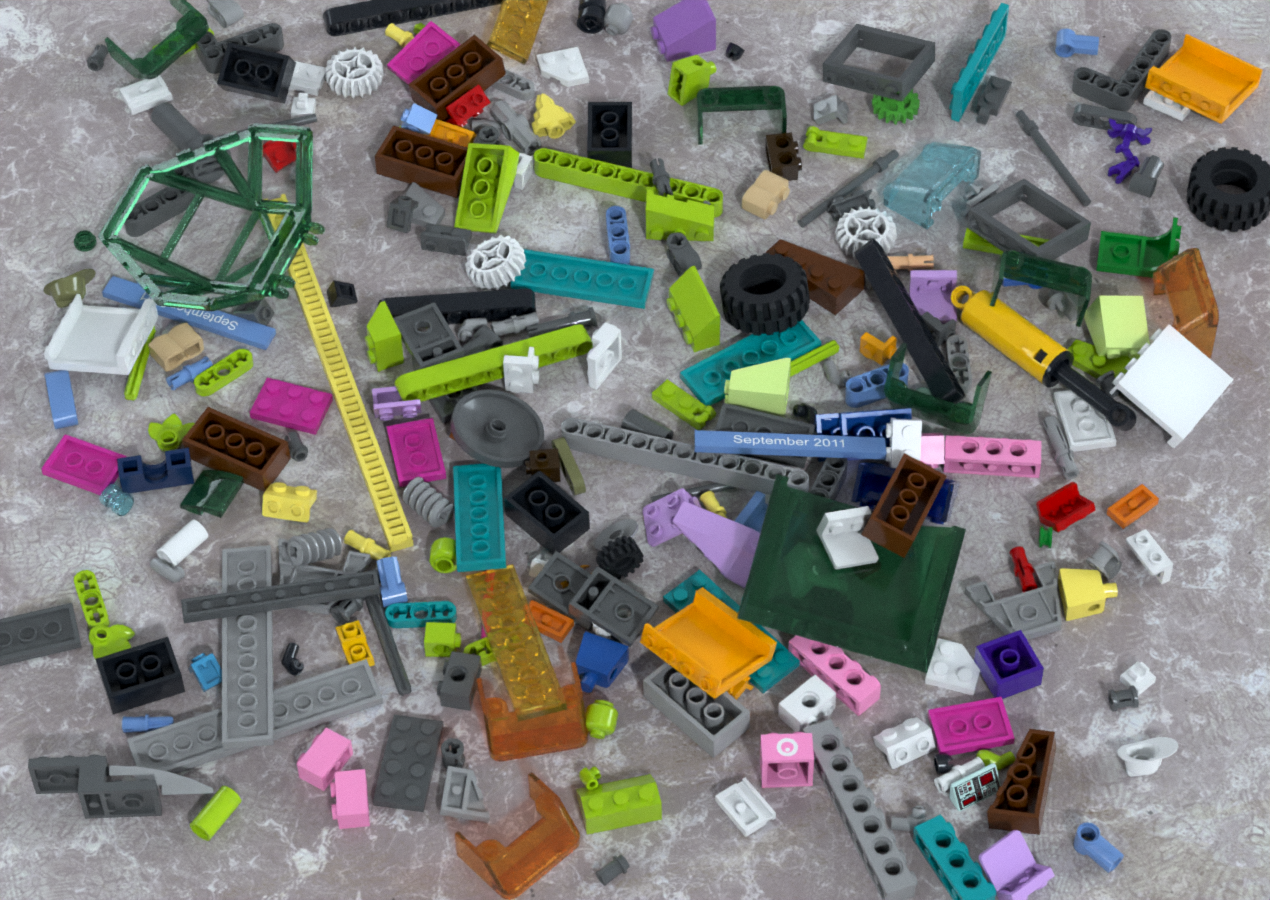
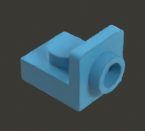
(206, 671)

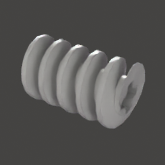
(428, 502)
(314, 547)

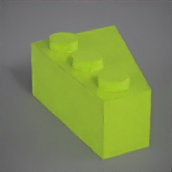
(671, 216)

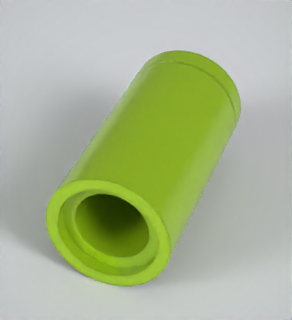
(215, 813)

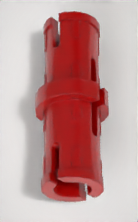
(1023, 569)

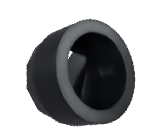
(734, 50)
(941, 763)

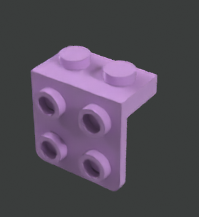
(932, 292)
(388, 404)
(660, 514)
(1013, 868)

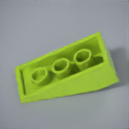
(485, 186)

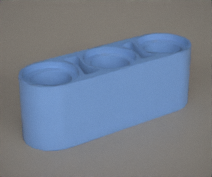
(618, 235)
(870, 386)
(61, 399)

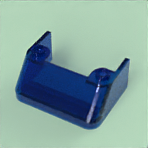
(874, 477)

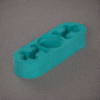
(413, 622)

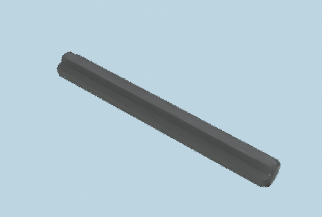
(388, 645)

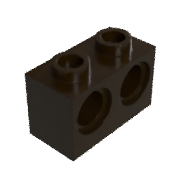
(782, 156)

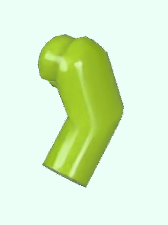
(589, 777)

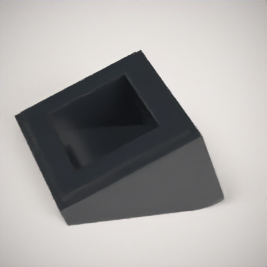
(341, 294)

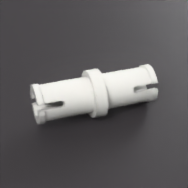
(958, 772)

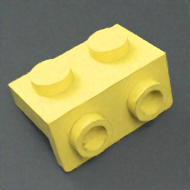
(288, 502)

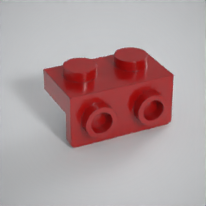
(467, 106)
(279, 154)
(1064, 507)

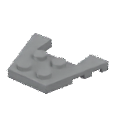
(355, 563)
(1031, 612)

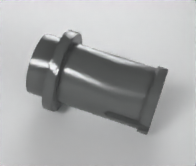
(95, 61)
(297, 449)
(612, 869)

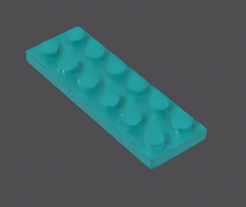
(979, 62)
(585, 279)
(708, 376)
(479, 518)
(767, 676)

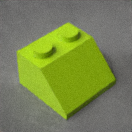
(383, 340)

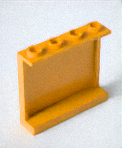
(1205, 79)
(709, 644)

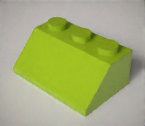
(694, 311)
(620, 804)

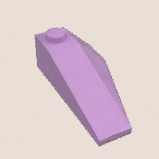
(720, 539)

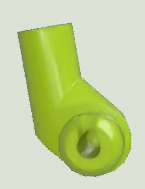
(1000, 761)

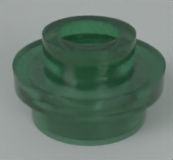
(84, 241)

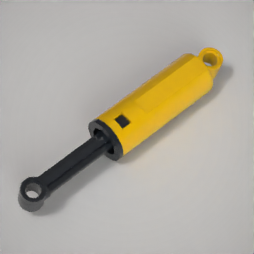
(1034, 351)

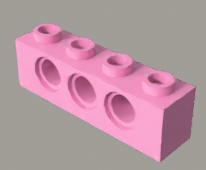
(992, 456)
(856, 697)

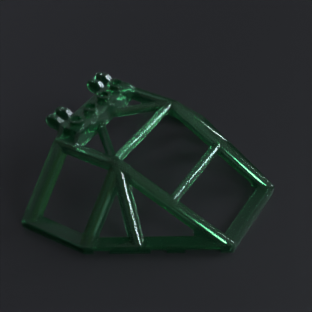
(283, 244)

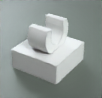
(303, 106)
(1138, 676)

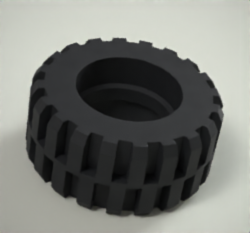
(1225, 209)
(764, 294)

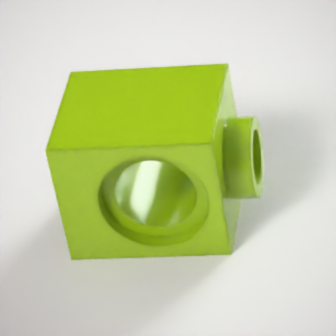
(441, 639)

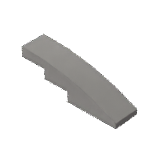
(171, 783)

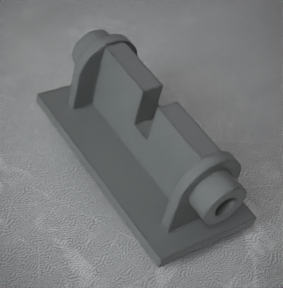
(856, 200)

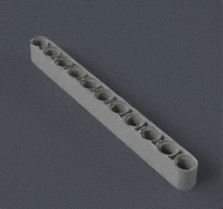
(678, 457)

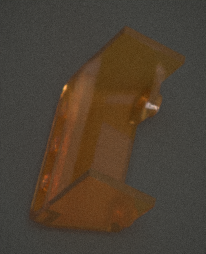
(1190, 298)
(536, 736)
(529, 856)

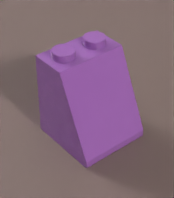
(685, 30)

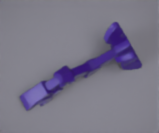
(1128, 133)

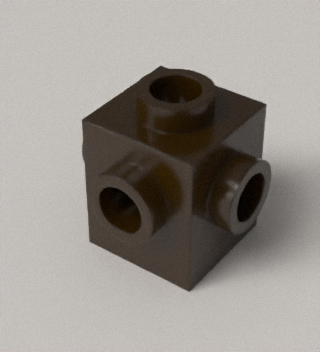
(546, 461)

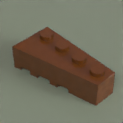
(829, 280)
(1025, 790)

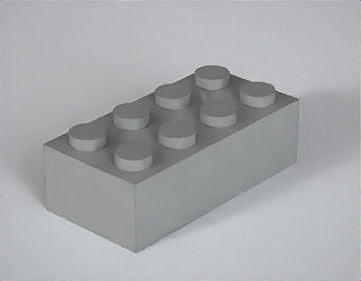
(704, 719)

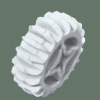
(354, 72)
(865, 225)
(495, 262)

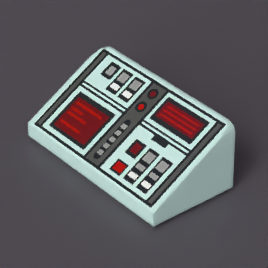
(975, 787)

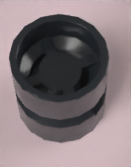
(591, 15)

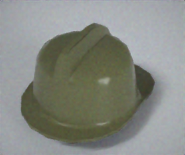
(66, 288)

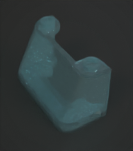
(930, 180)

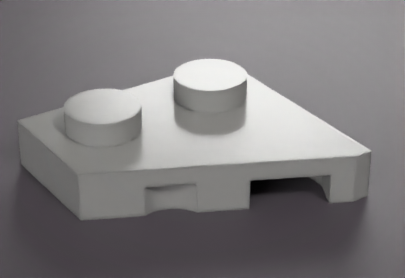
(428, 209)
(462, 796)

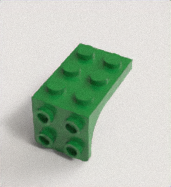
(1135, 253)

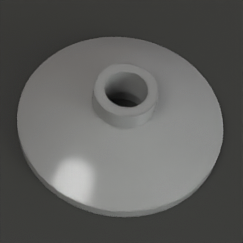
(621, 528)

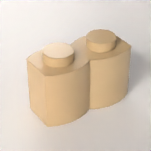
(765, 194)
(176, 347)

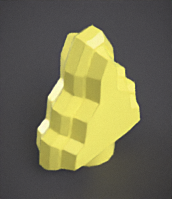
(550, 118)

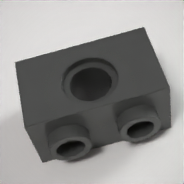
(459, 693)

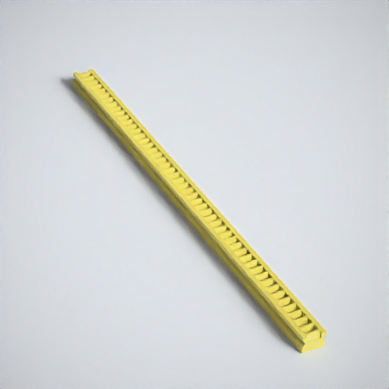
(348, 399)

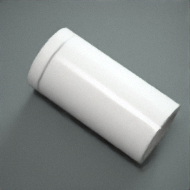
(182, 543)

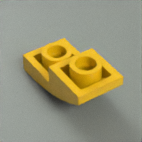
(354, 643)

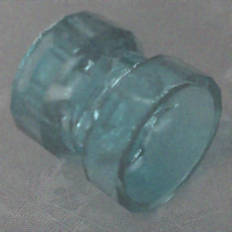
(114, 498)

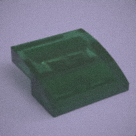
(212, 493)

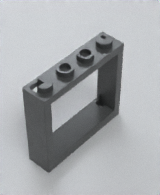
(886, 42)
(1006, 239)

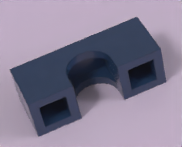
(172, 472)

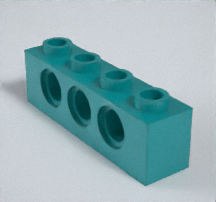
(937, 832)

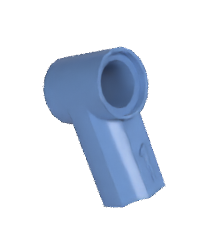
(1069, 43)
(392, 587)
(1098, 848)

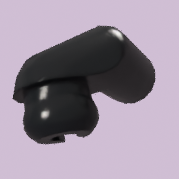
(805, 412)
(289, 660)

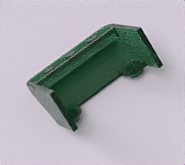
(187, 32)
(740, 99)
(1046, 274)
(959, 417)

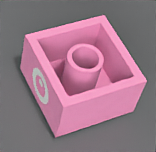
(786, 760)

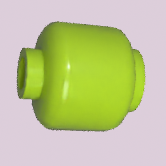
(443, 555)
(601, 719)

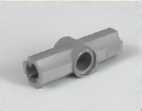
(515, 127)

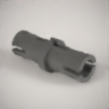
(660, 177)

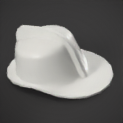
(1147, 755)

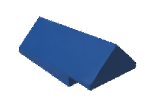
(858, 424)

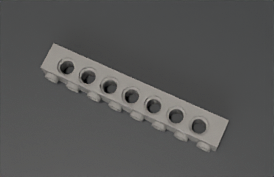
(857, 823)

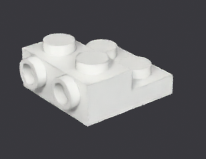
(604, 354)

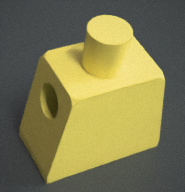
(1083, 592)

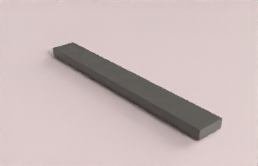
(280, 596)

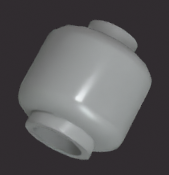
(618, 19)

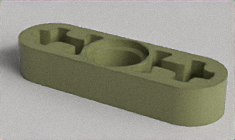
(569, 467)

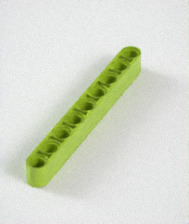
(616, 179)
(488, 365)

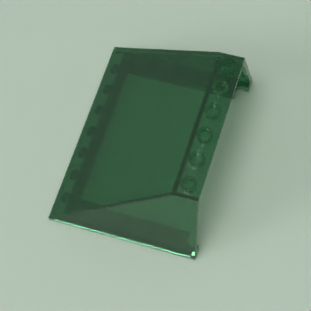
(869, 609)

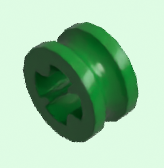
(1045, 537)

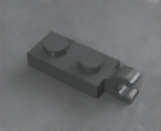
(992, 98)

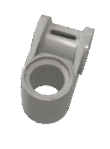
(225, 11)
(1105, 561)

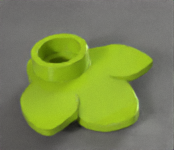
(170, 433)
(116, 639)

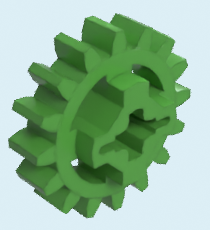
(895, 109)

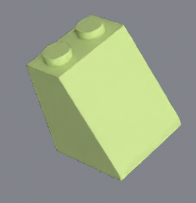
(1117, 325)
(760, 387)

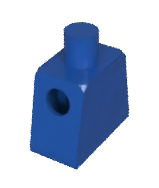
(600, 661)

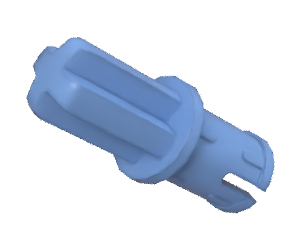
(145, 723)

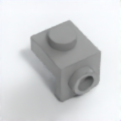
(830, 109)

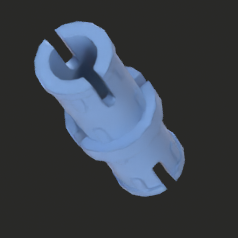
(188, 373)

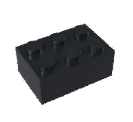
(256, 73)
(610, 132)
(547, 513)
(140, 675)

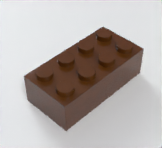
(456, 74)
(422, 160)
(237, 448)
(904, 505)

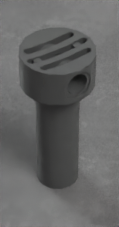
(186, 136)

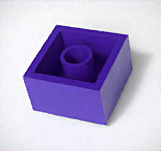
(1008, 665)

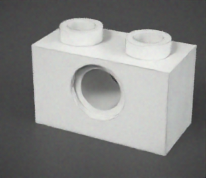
(811, 693)

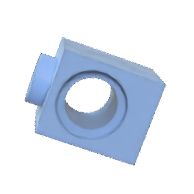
(418, 119)

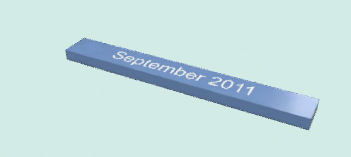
(214, 322)
(789, 444)

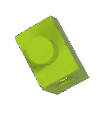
(689, 77)

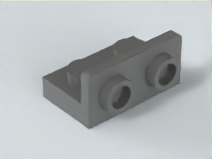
(446, 239)

